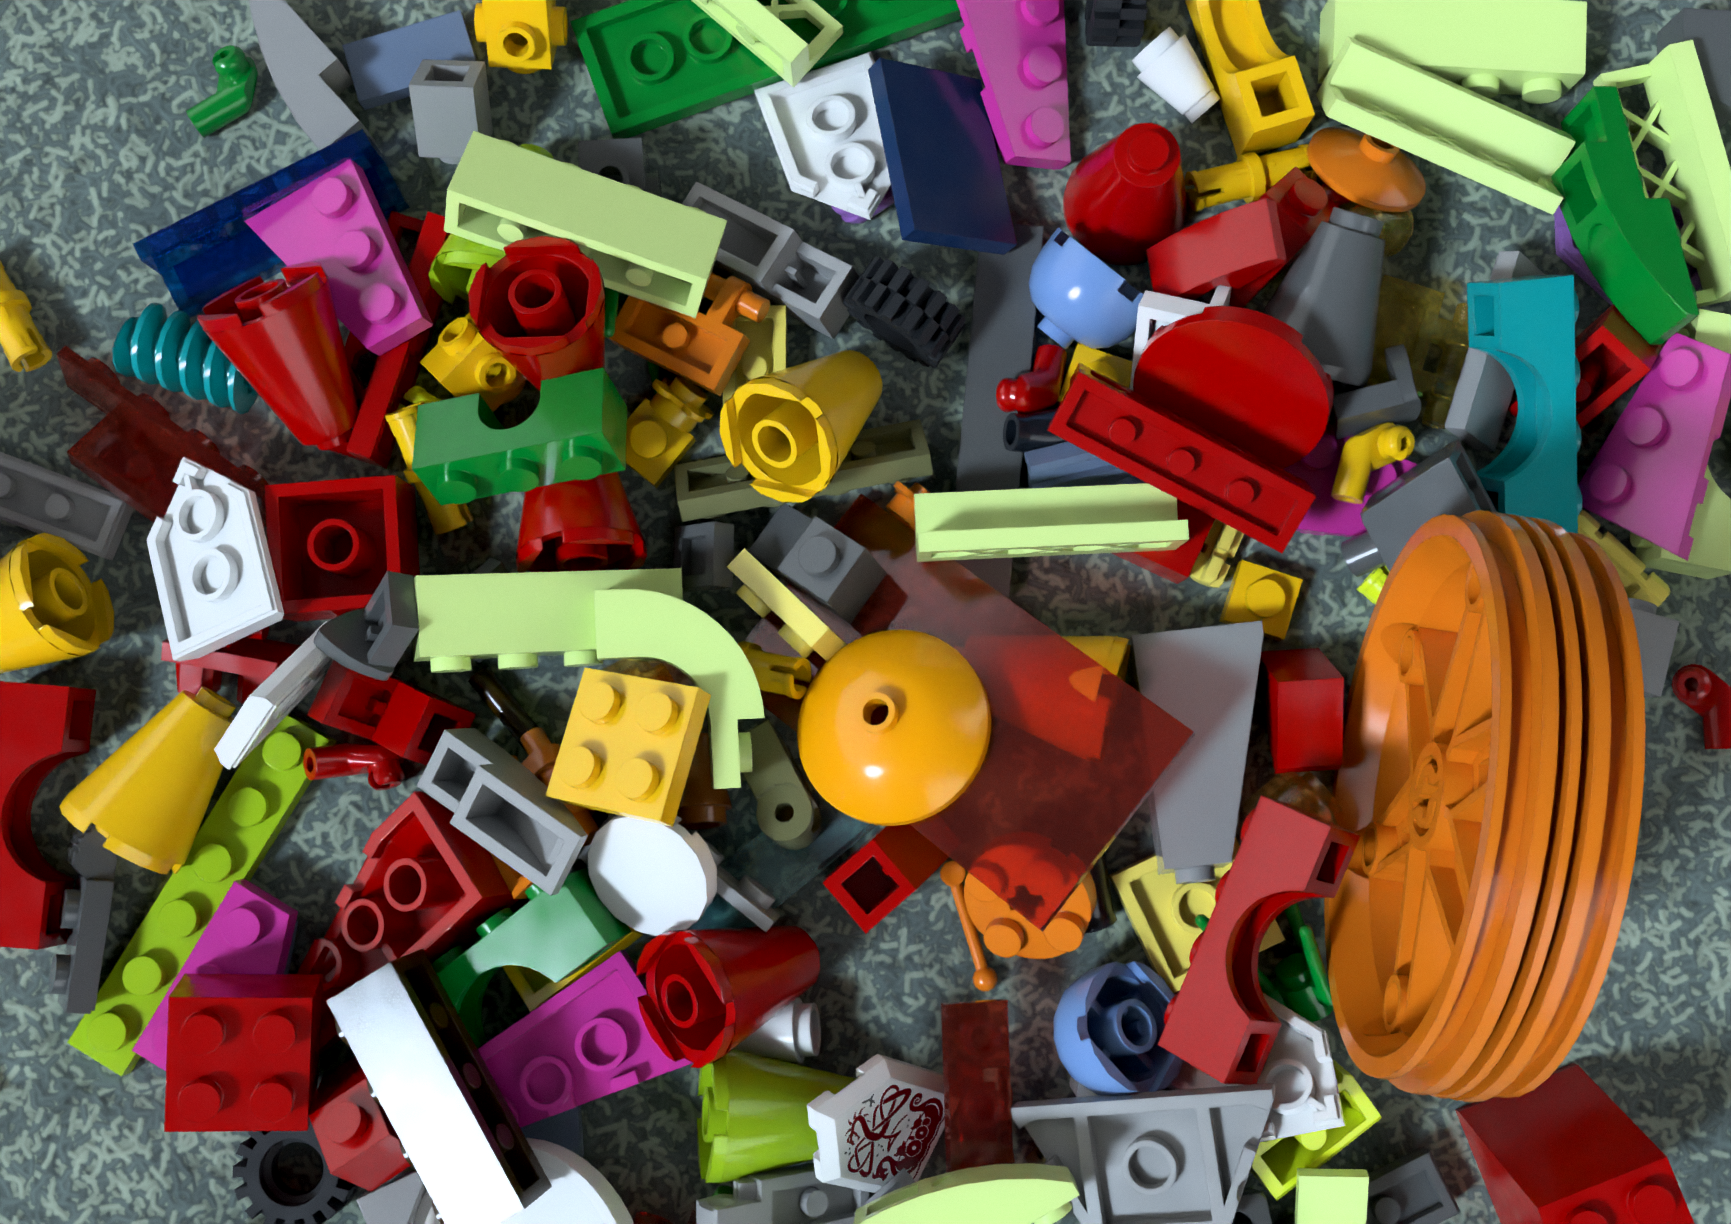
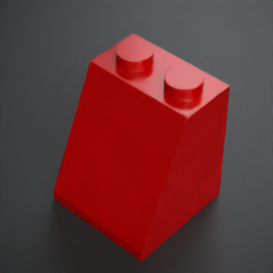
(1570, 1158)

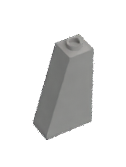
(1210, 686)

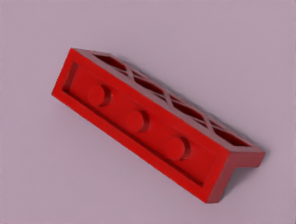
(398, 368)
(1182, 458)

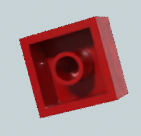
(339, 541)
(242, 1052)

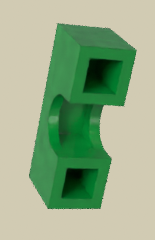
(570, 436)

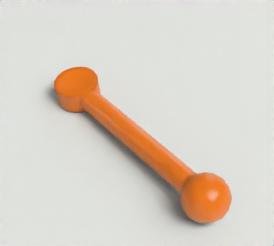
(984, 977)

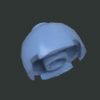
(1081, 296)
(1111, 1030)

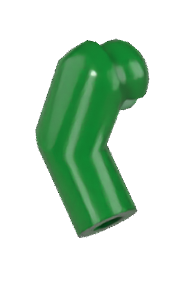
(233, 94)

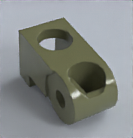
(785, 803)

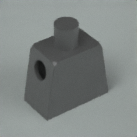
(1434, 487)

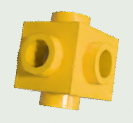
(521, 33)
(472, 366)

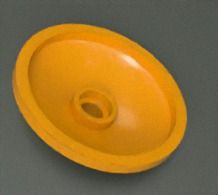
(924, 747)

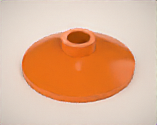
(1366, 169)

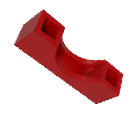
(37, 734)
(1220, 1011)

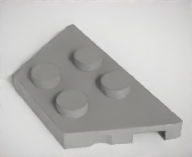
(1153, 1152)

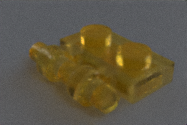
(1411, 318)

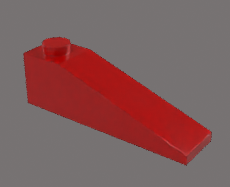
(414, 892)

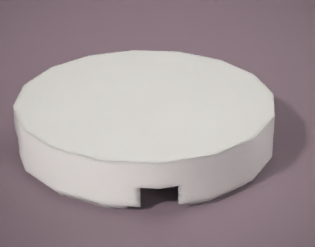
(652, 874)

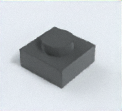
(704, 554)

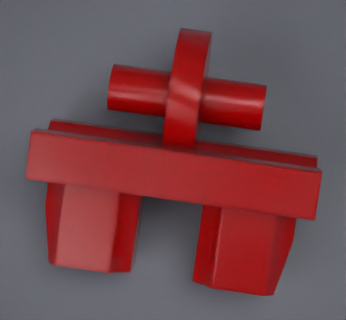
(249, 657)

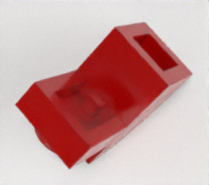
(387, 712)

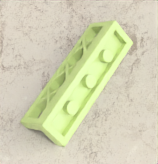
(770, 38)
(1445, 123)
(1694, 159)
(1046, 522)

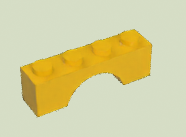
(1257, 82)

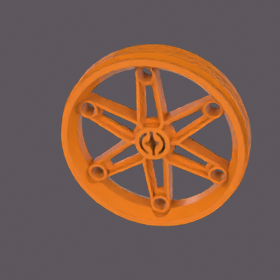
(1491, 806)

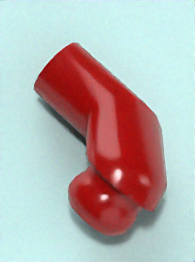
(1035, 389)
(1710, 699)
(355, 759)

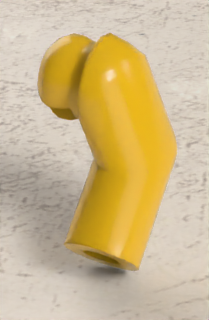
(1367, 453)

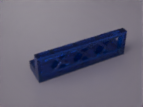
(219, 251)

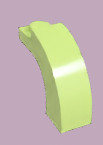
(677, 633)

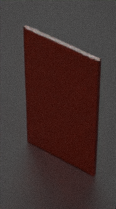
(1067, 737)

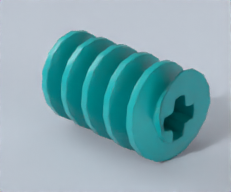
(179, 359)

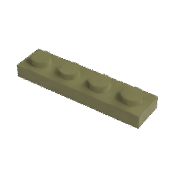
(877, 457)

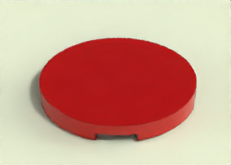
(1240, 380)

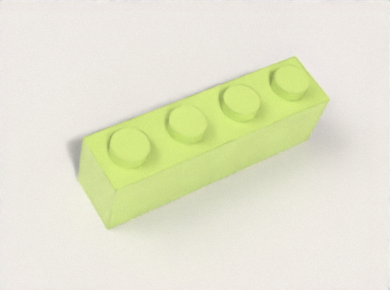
(1478, 44)
(634, 237)
(520, 615)

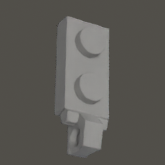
(782, 1197)

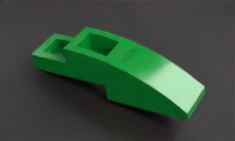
(1619, 232)

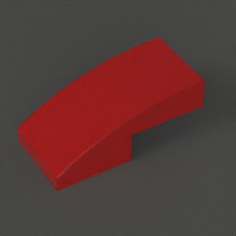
(1218, 251)

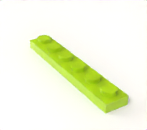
(223, 851)

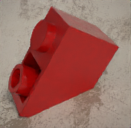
(883, 873)

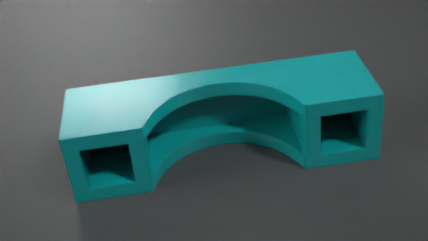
(1531, 333)

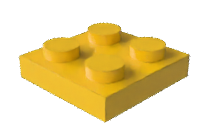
(628, 746)

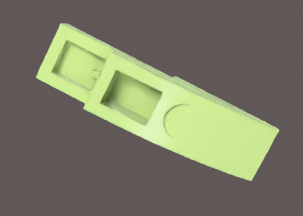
(978, 1196)

